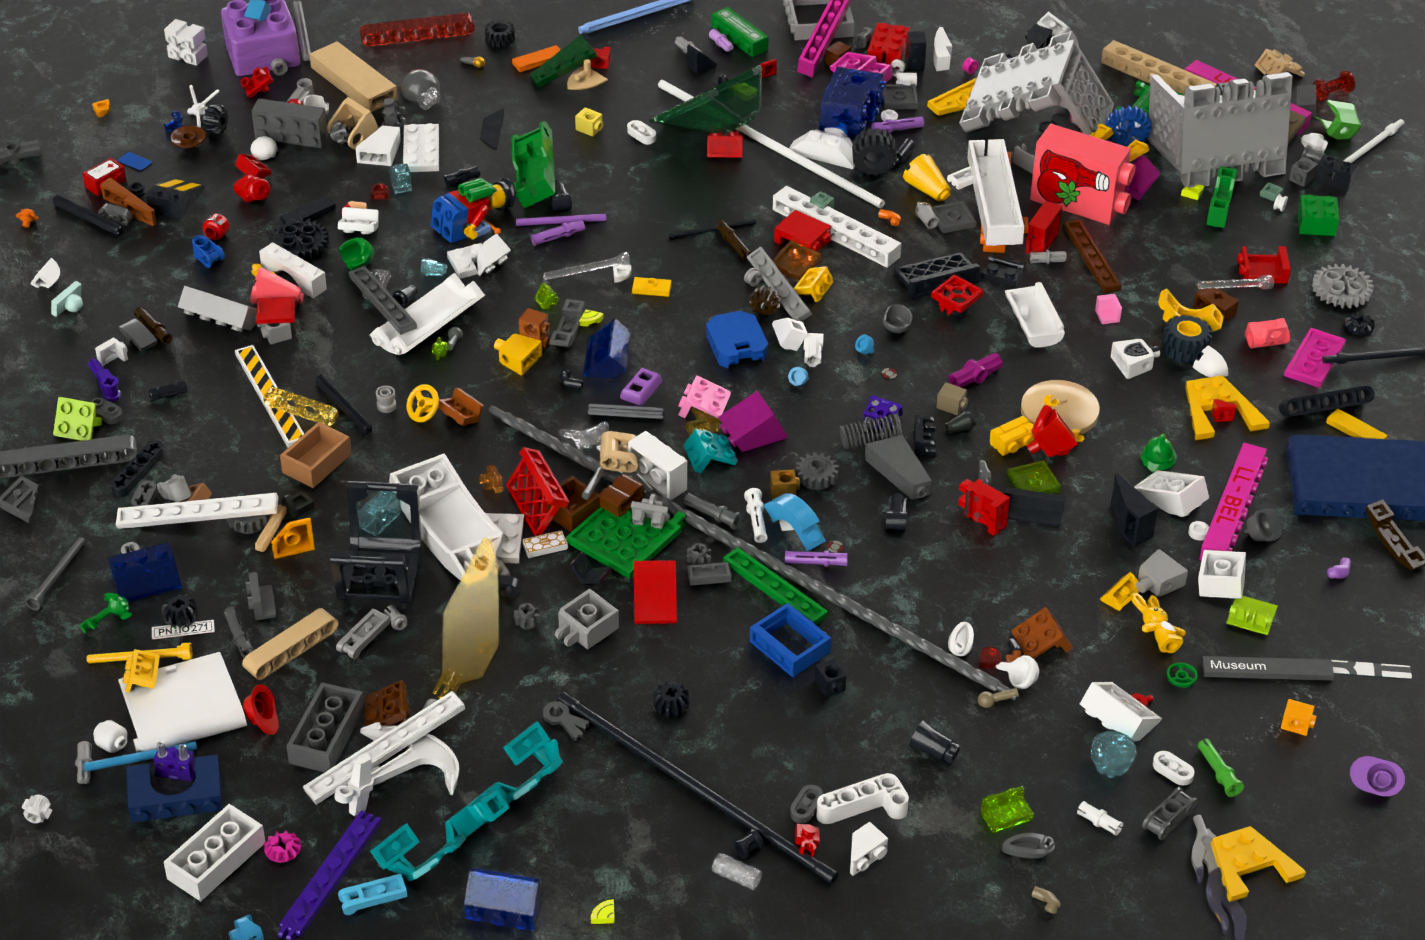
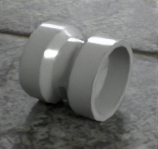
(386, 399)

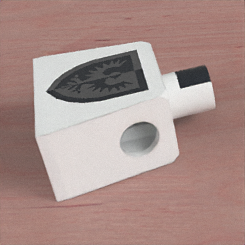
(1133, 356)

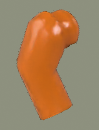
(890, 215)

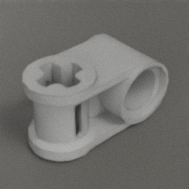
(174, 489)

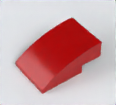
(655, 592)

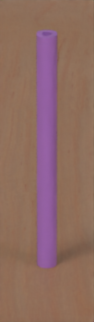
(560, 219)

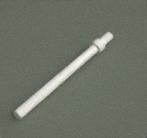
(1389, 131)

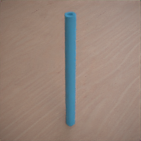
(130, 758)

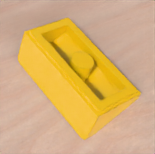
(1121, 592)

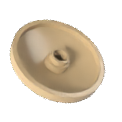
(1076, 403)

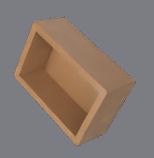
(315, 454)

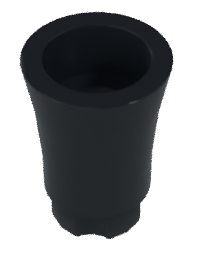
(934, 743)

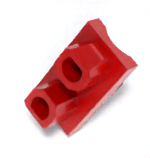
(259, 81)

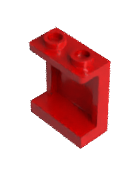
(803, 230)
(1255, 265)

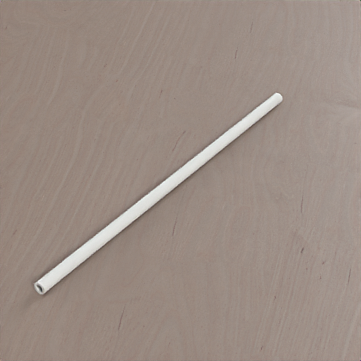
(788, 153)

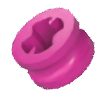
(970, 65)

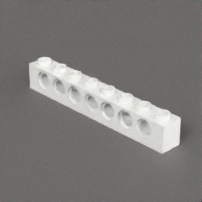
(843, 228)

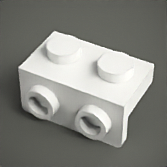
(359, 220)

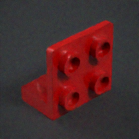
(725, 145)

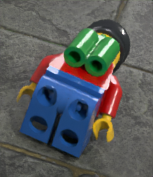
(470, 205)

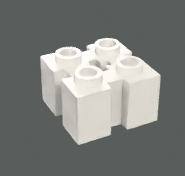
(185, 42)

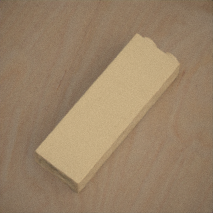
(353, 76)

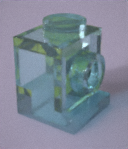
(400, 178)

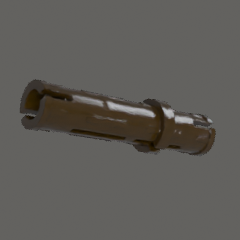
(730, 236)
(155, 327)

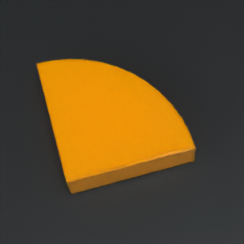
(101, 107)

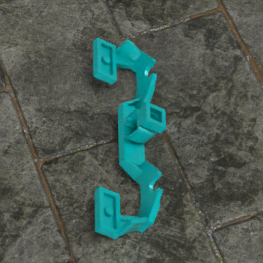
(479, 811)

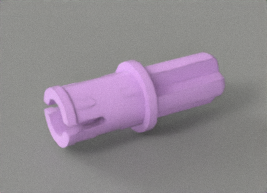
(721, 40)

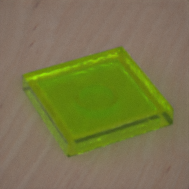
(1034, 477)

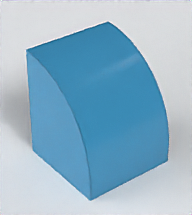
(257, 10)

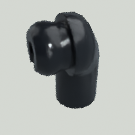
(568, 381)

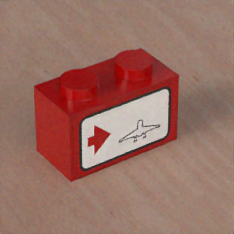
(100, 173)

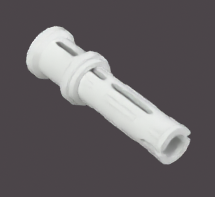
(759, 532)

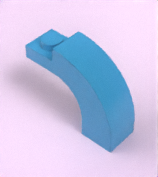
(799, 516)

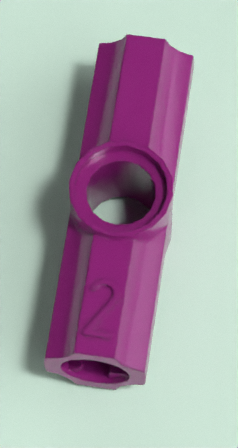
(975, 370)

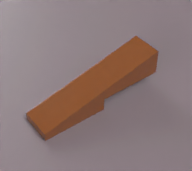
(120, 196)

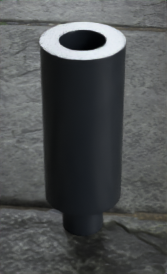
(904, 150)

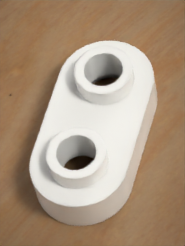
(641, 132)
(1175, 768)

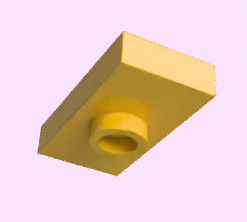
(651, 286)

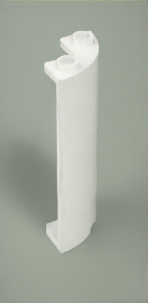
(430, 314)

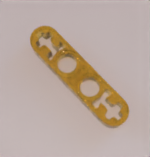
(301, 403)

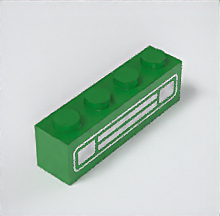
(740, 32)

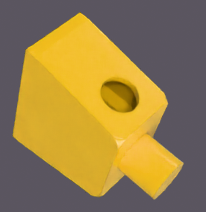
(518, 352)

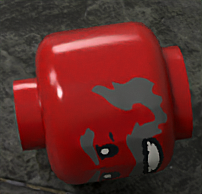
(216, 226)

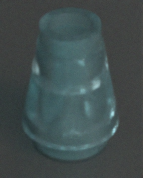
(432, 268)

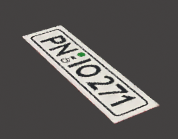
(194, 628)

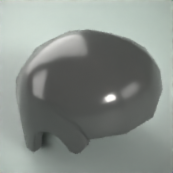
(897, 318)

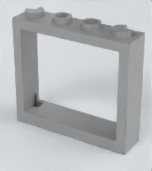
(804, 31)

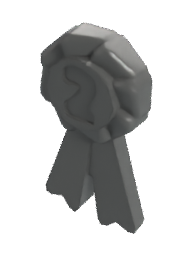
(558, 713)

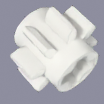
(37, 808)

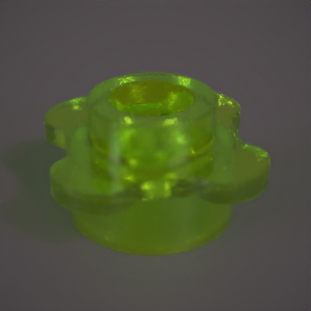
(439, 348)

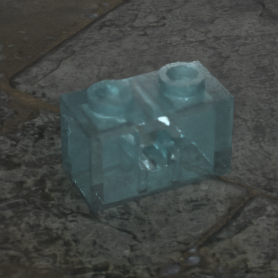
(379, 512)

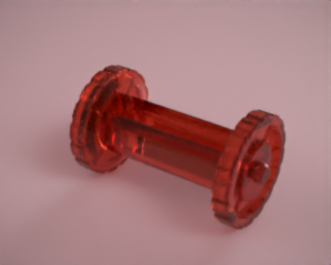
(1345, 81)

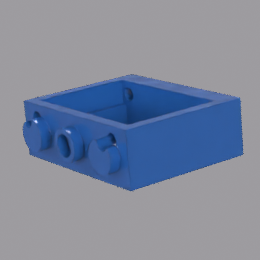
(777, 652)

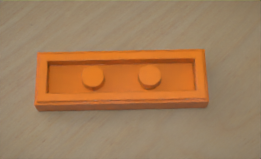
(534, 59)

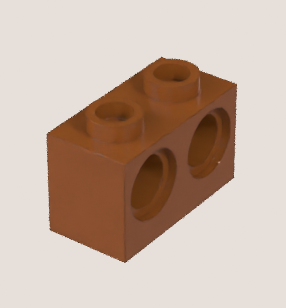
(536, 326)

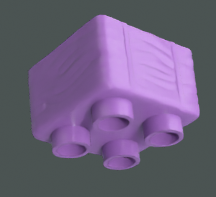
(258, 42)

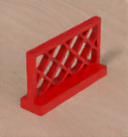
(544, 481)

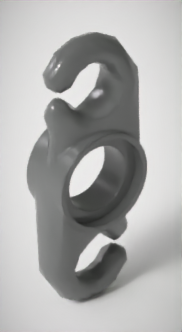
(984, 473)

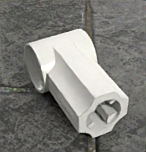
(813, 346)

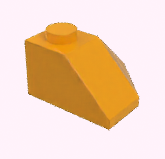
(293, 539)

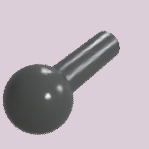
(454, 334)

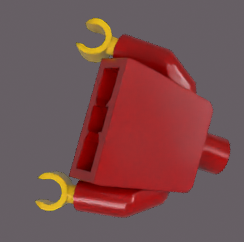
(1052, 432)

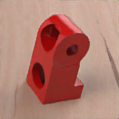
(603, 58)

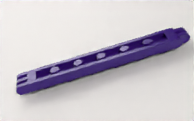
(328, 876)

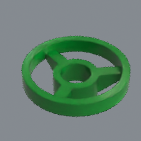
(1182, 682)

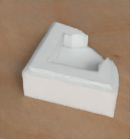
(621, 272)

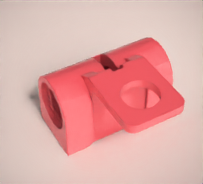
(1267, 333)

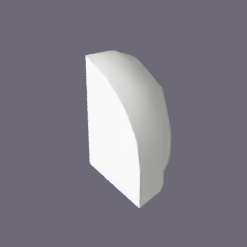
(47, 275)
(1211, 363)

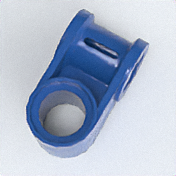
(206, 251)

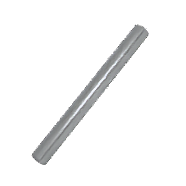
(302, 31)

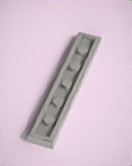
(773, 277)

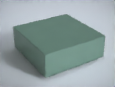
(1271, 191)

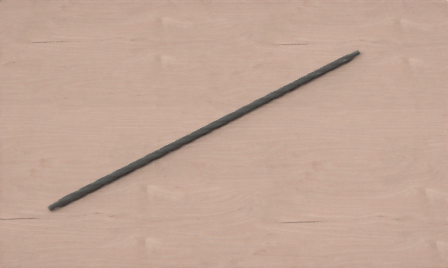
(768, 560)

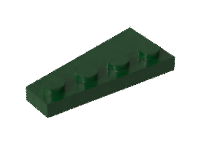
(563, 62)

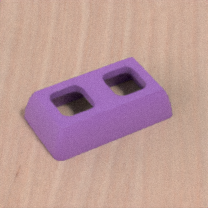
(648, 387)

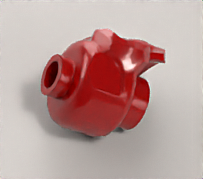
(252, 188)

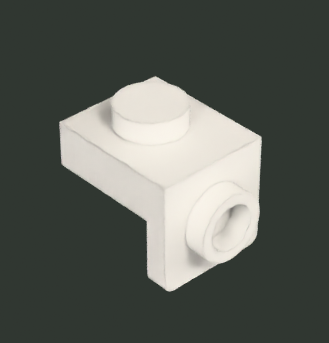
(111, 350)

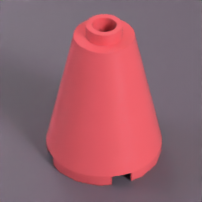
(271, 285)

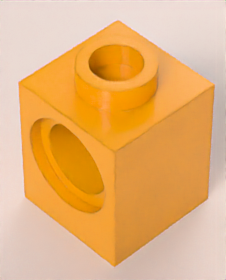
(1298, 717)

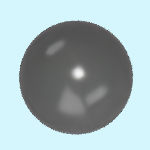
(418, 82)

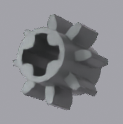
(340, 132)
(698, 554)
(527, 616)

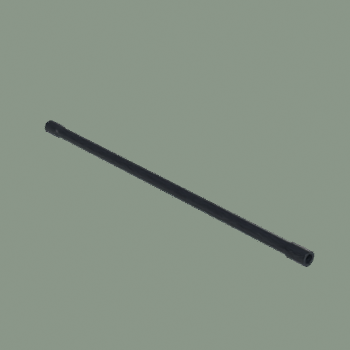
(819, 868)

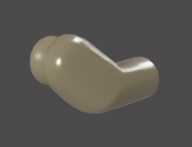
(1048, 897)

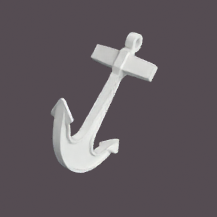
(422, 751)

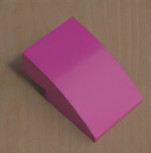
(864, 63)

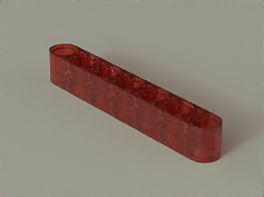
(424, 26)

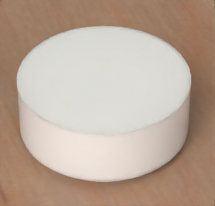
(1198, 530)

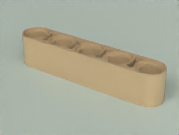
(290, 644)

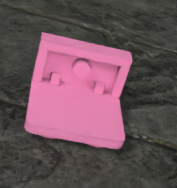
(705, 397)

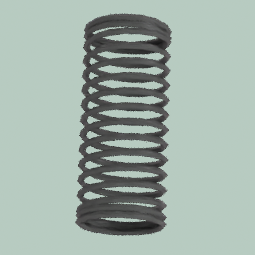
(897, 430)

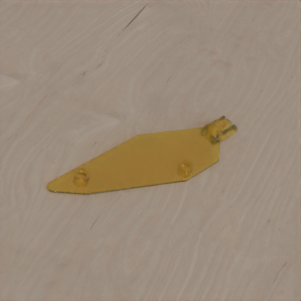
(471, 622)

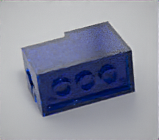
(851, 100)

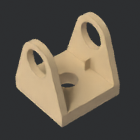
(354, 115)

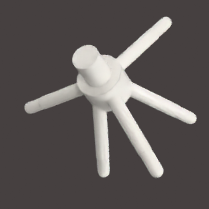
(198, 108)

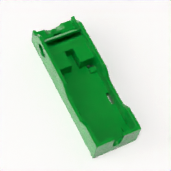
(534, 165)

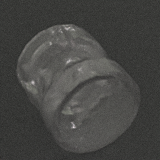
(429, 98)

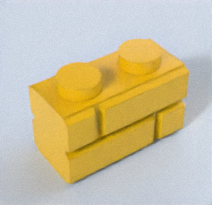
(1012, 436)

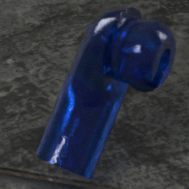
(176, 121)

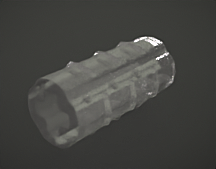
(736, 871)

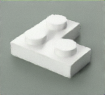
(464, 259)

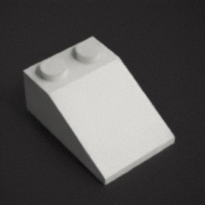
(1174, 492)

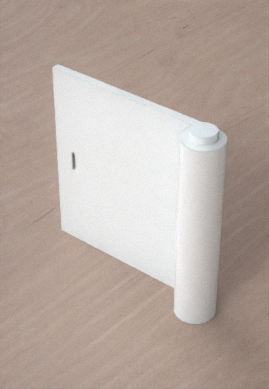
(186, 704)

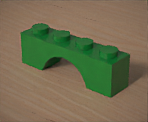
(1222, 197)

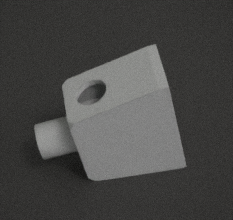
(1161, 574)

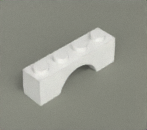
(306, 275)

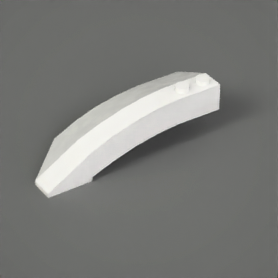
(448, 513)

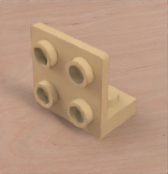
(1274, 62)

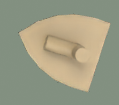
(585, 78)

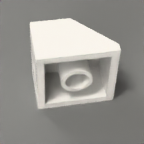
(1222, 574)

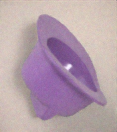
(1377, 776)

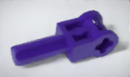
(106, 381)

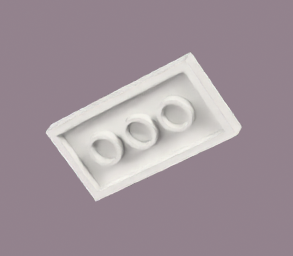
(421, 147)

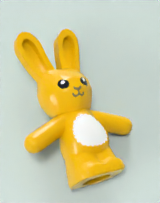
(1155, 619)

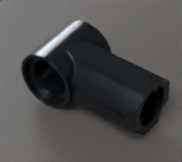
(561, 199)
(896, 515)

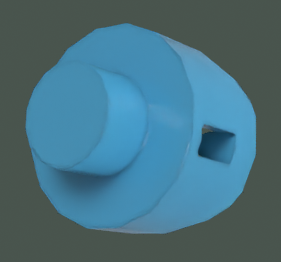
(246, 930)

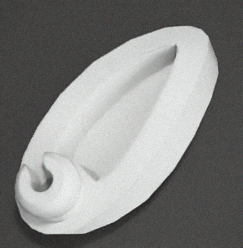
(961, 639)

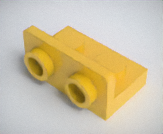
(814, 282)
(141, 669)

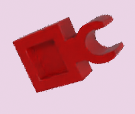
(807, 837)

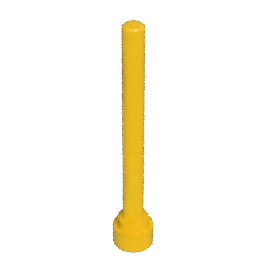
(183, 651)

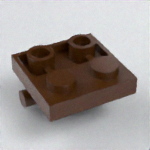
(387, 705)

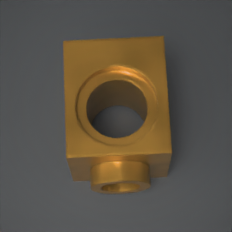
(783, 482)

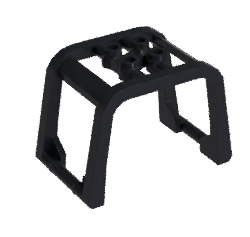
(394, 565)

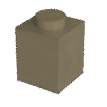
(952, 399)

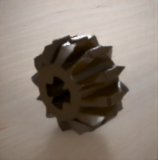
(764, 301)

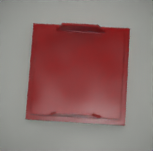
(275, 310)

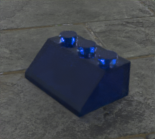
(607, 351)
(144, 572)
(502, 899)

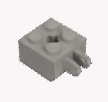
(587, 620)

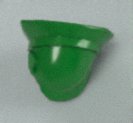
(1158, 454)

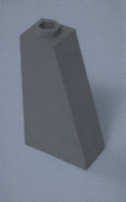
(899, 465)

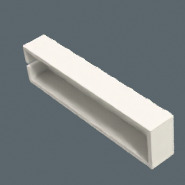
(995, 193)

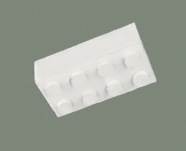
(214, 852)

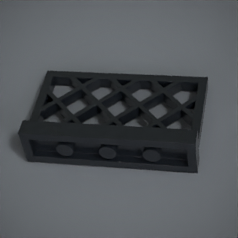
(930, 280)

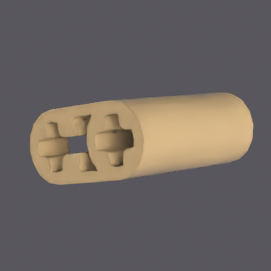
(611, 451)

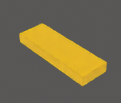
(1353, 426)

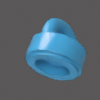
(865, 344)
(798, 376)

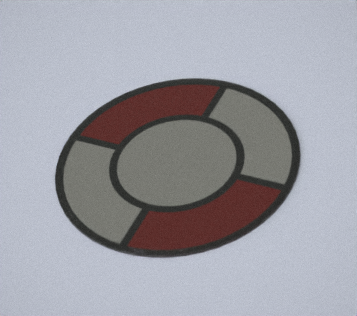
(889, 373)
(835, 546)

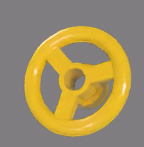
(424, 404)

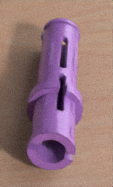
(893, 125)
(561, 231)
(816, 558)

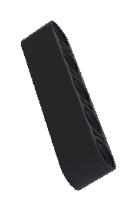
(1318, 401)

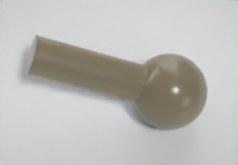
(987, 699)

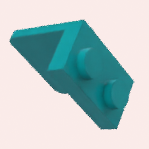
(704, 446)

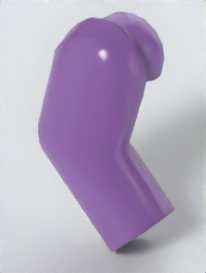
(1340, 571)

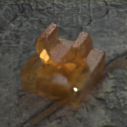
(492, 479)

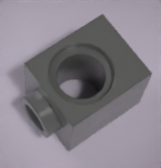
(1303, 171)

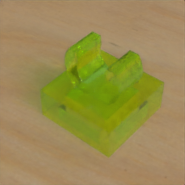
(546, 296)

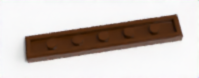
(1092, 256)

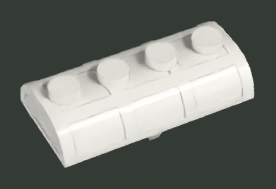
(1036, 315)

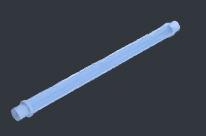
(628, 15)

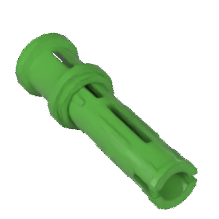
(1224, 774)

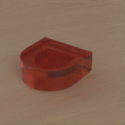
(379, 191)
(989, 657)

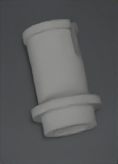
(398, 620)

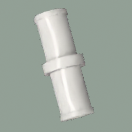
(1100, 818)

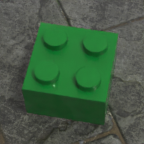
(1318, 215)

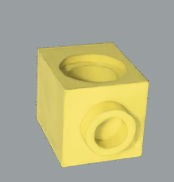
(589, 122)

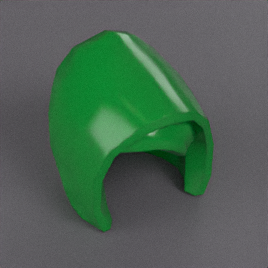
(357, 253)

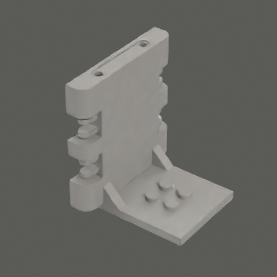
(1037, 82)
(1222, 130)

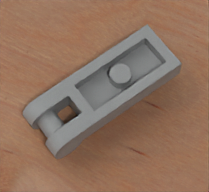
(363, 633)

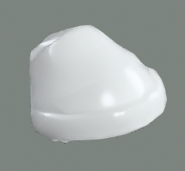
(1021, 672)

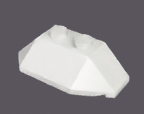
(825, 148)

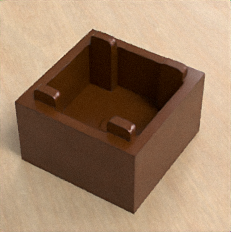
(578, 508)

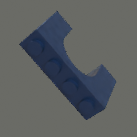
(201, 797)

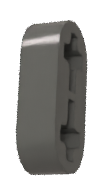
(115, 213)
(140, 495)

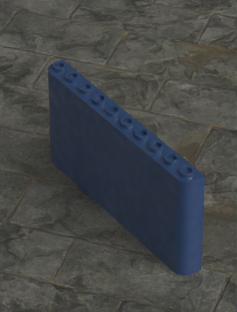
(1350, 472)

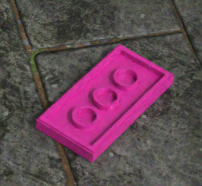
(1307, 361)

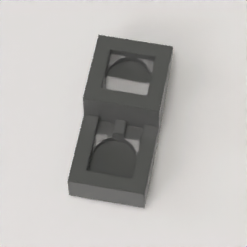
(138, 334)

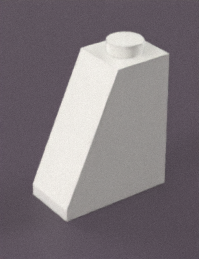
(379, 147)

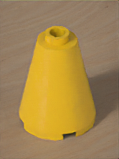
(927, 178)

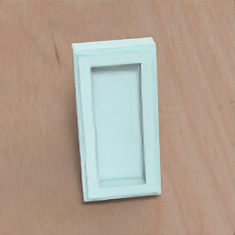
(68, 299)

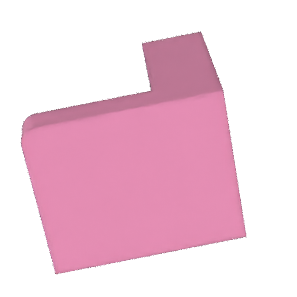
(1108, 309)

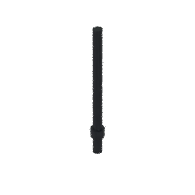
(1343, 358)

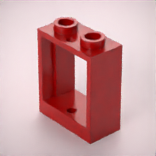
(1044, 228)

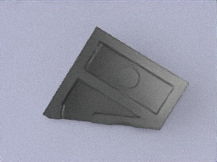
(20, 498)

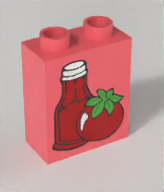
(1082, 174)

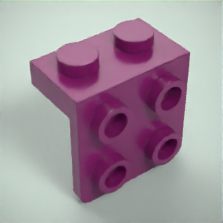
(1143, 178)

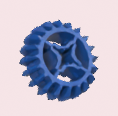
(1124, 122)

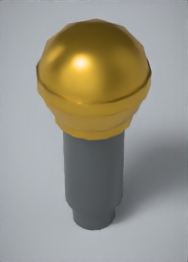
(478, 62)

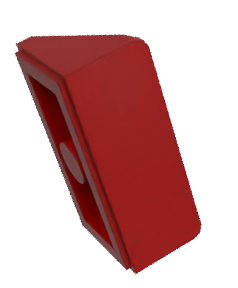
(251, 165)

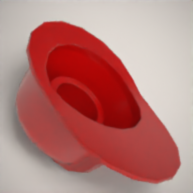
(261, 710)

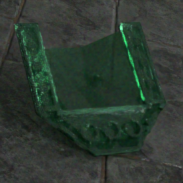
(720, 107)

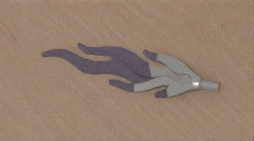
(1215, 890)

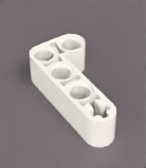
(864, 796)

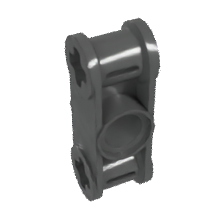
(1170, 813)

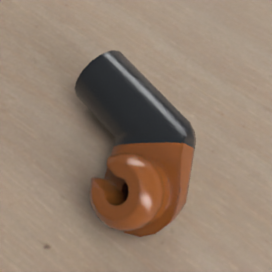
(1015, 650)

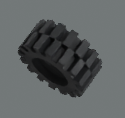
(499, 33)

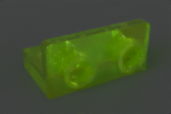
(1006, 809)

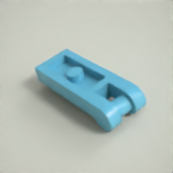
(372, 893)

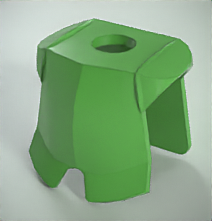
(1345, 117)

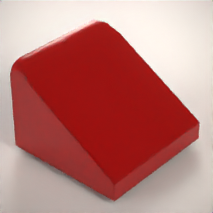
(769, 68)
(1222, 411)

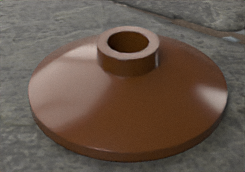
(188, 136)

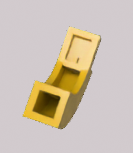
(1173, 308)

